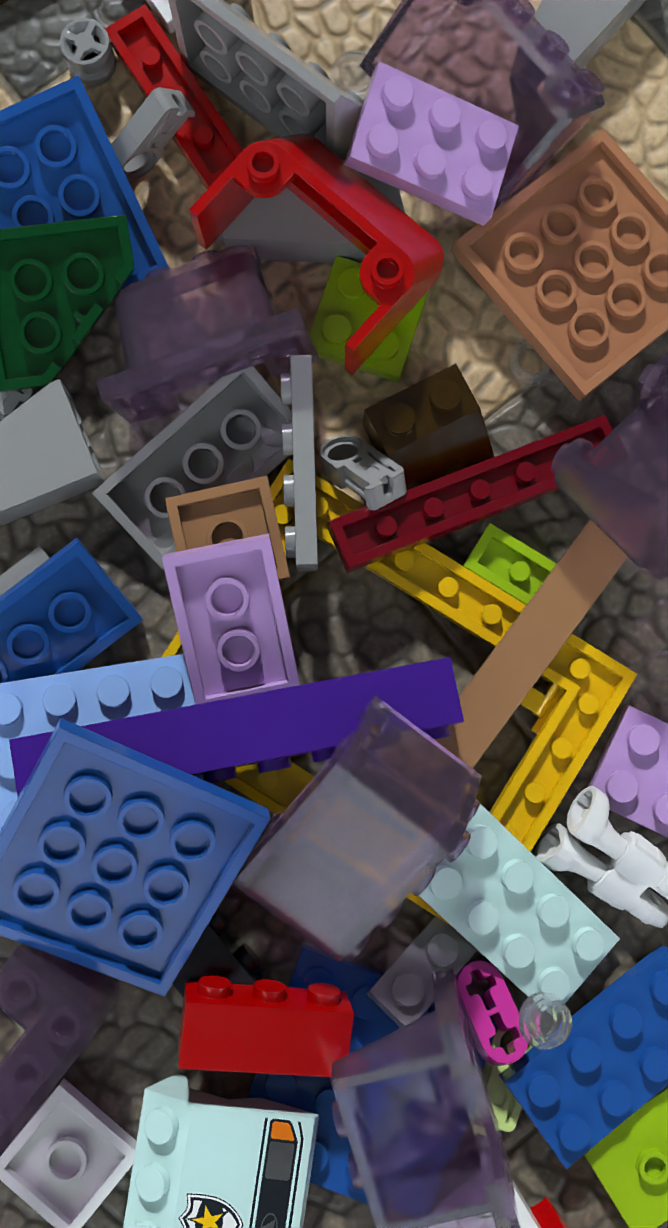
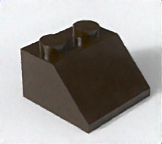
(430, 428)

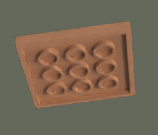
(579, 263)

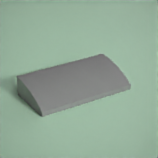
(216, 441)

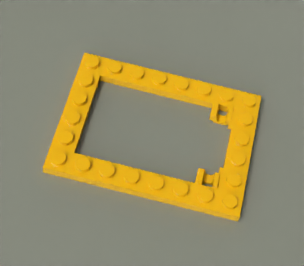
(571, 712)

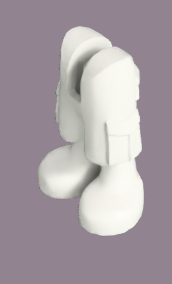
(618, 878)

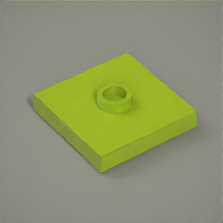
(635, 1164)

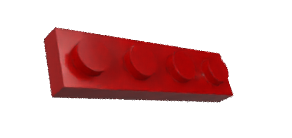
(155, 64)

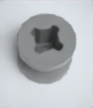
(83, 39)

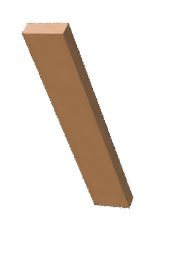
(533, 642)

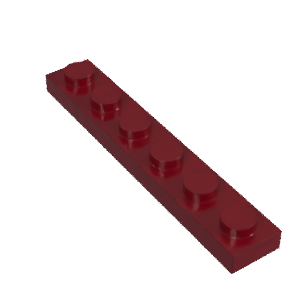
(456, 499)

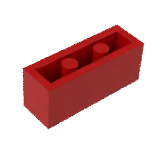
(263, 1027)

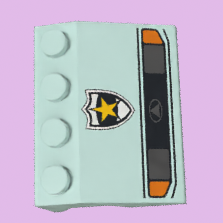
(219, 1161)

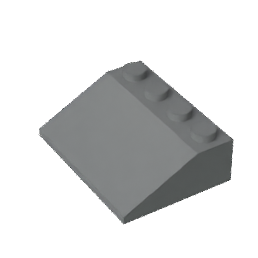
(263, 74)

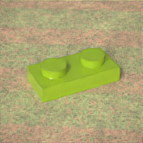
(508, 564)

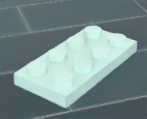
(518, 912)

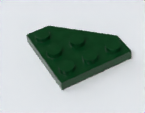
(55, 291)

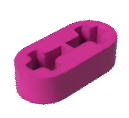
(501, 1008)

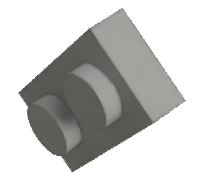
(407, 985)

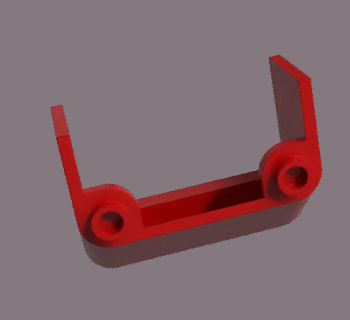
(399, 253)

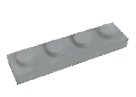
(299, 442)

